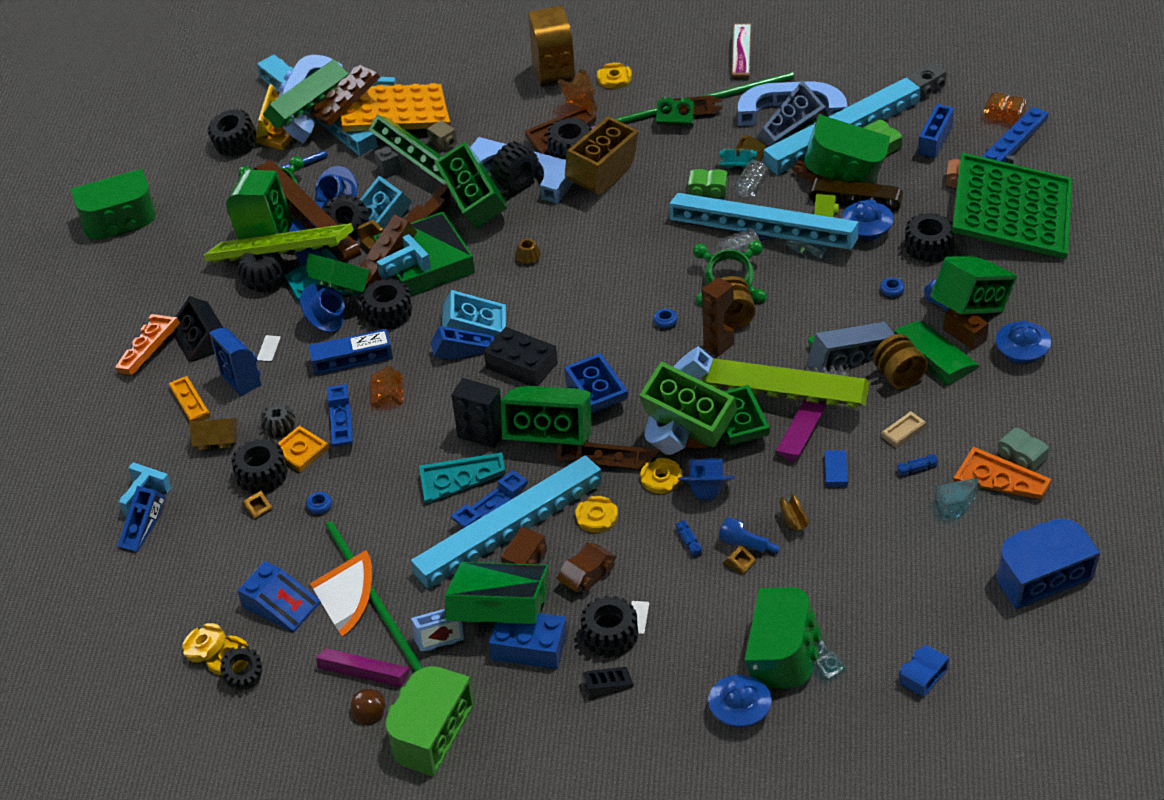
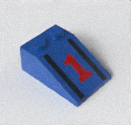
(277, 597)

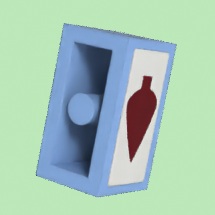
(433, 631)

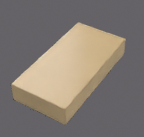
(903, 429)

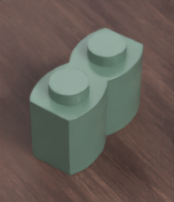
(1023, 449)

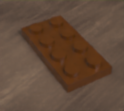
(344, 95)

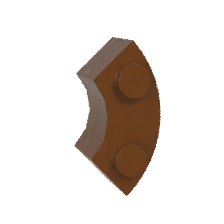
(586, 567)

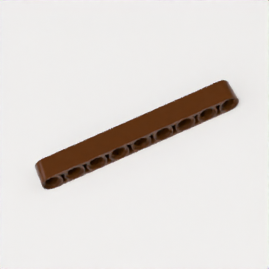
(310, 213)

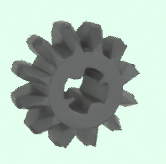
(277, 420)

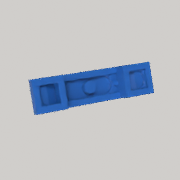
(340, 415)
(508, 488)

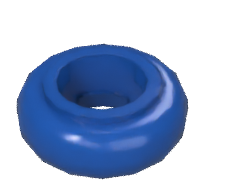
(892, 282)
(667, 323)
(321, 508)

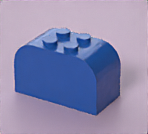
(1045, 561)

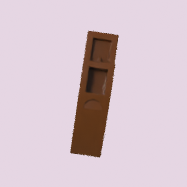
(435, 205)

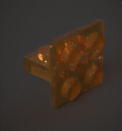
(579, 91)

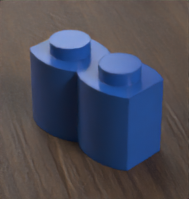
(923, 670)

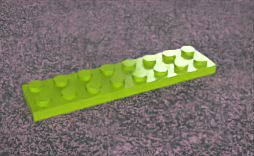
(279, 242)

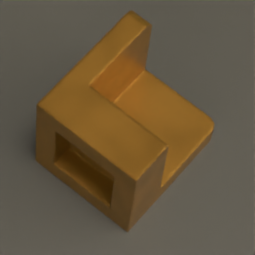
(748, 142)
(367, 232)

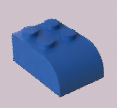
(235, 361)
(597, 378)

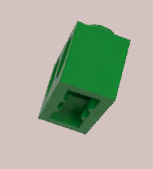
(674, 116)

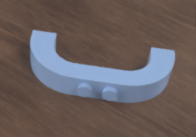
(776, 93)
(302, 127)
(673, 436)

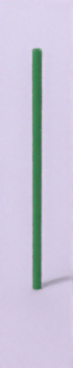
(720, 94)
(388, 620)

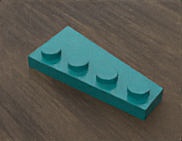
(454, 476)

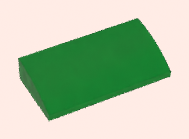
(943, 357)

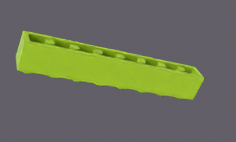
(789, 383)

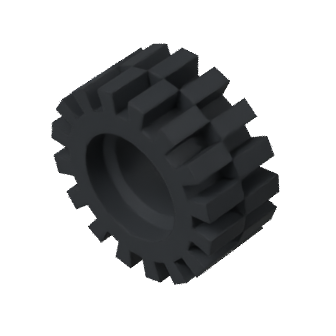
(234, 656)

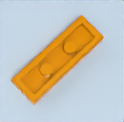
(189, 399)

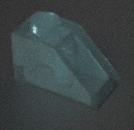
(956, 497)

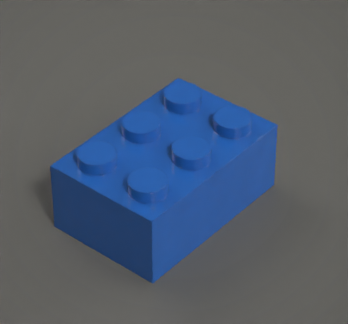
(530, 643)

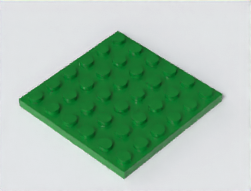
(1012, 205)

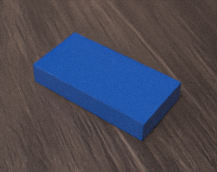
(836, 468)

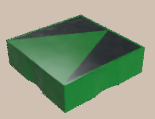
(446, 252)
(497, 592)

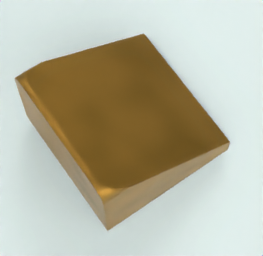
(256, 505)
(739, 560)

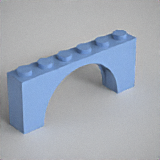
(550, 169)

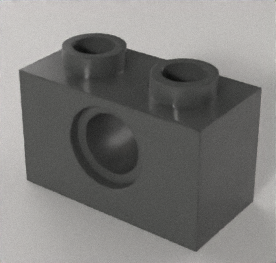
(928, 78)

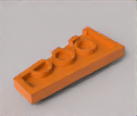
(151, 338)
(1002, 475)

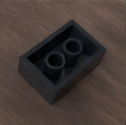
(520, 357)
(477, 412)

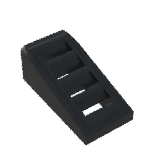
(601, 689)

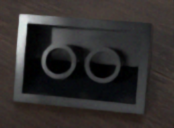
(196, 322)

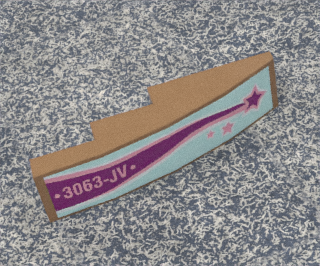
(741, 50)

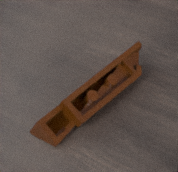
(607, 454)

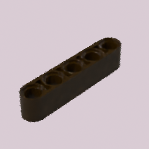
(852, 192)

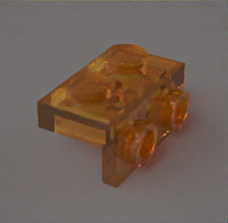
(386, 386)

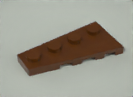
(538, 135)

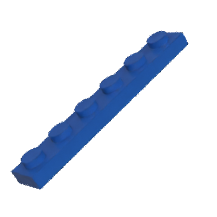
(1017, 135)

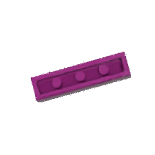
(800, 430)
(362, 667)

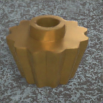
(527, 251)

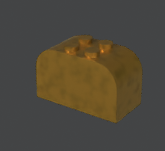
(551, 45)
(601, 155)

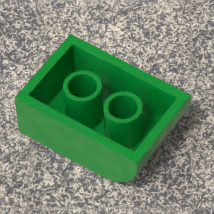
(337, 274)
(748, 421)

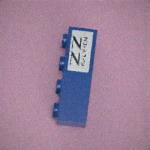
(350, 352)

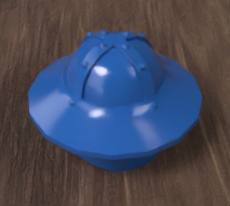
(335, 182)
(871, 217)
(322, 307)
(1023, 341)
(706, 478)
(739, 700)

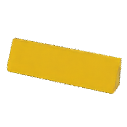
(263, 123)

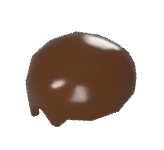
(367, 706)

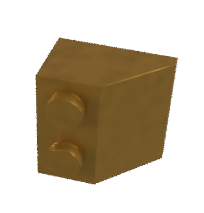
(213, 432)

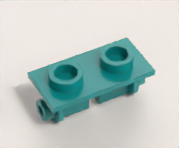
(730, 158)

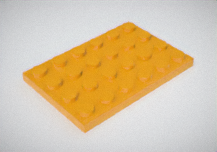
(406, 105)

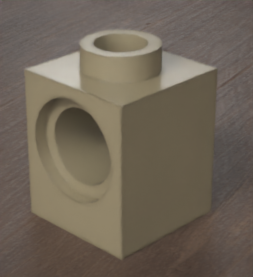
(442, 135)

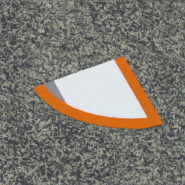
(346, 591)

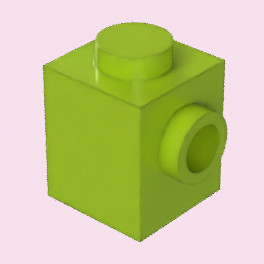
(826, 205)

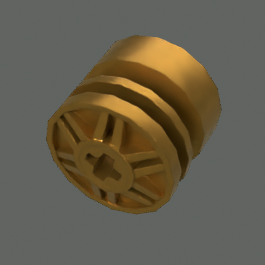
(742, 308)
(900, 361)

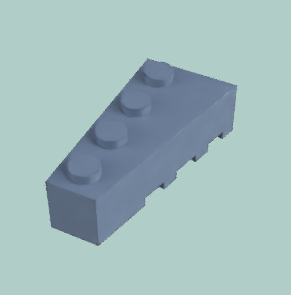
(793, 114)
(847, 345)

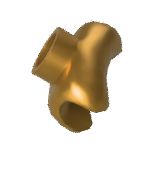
(793, 513)

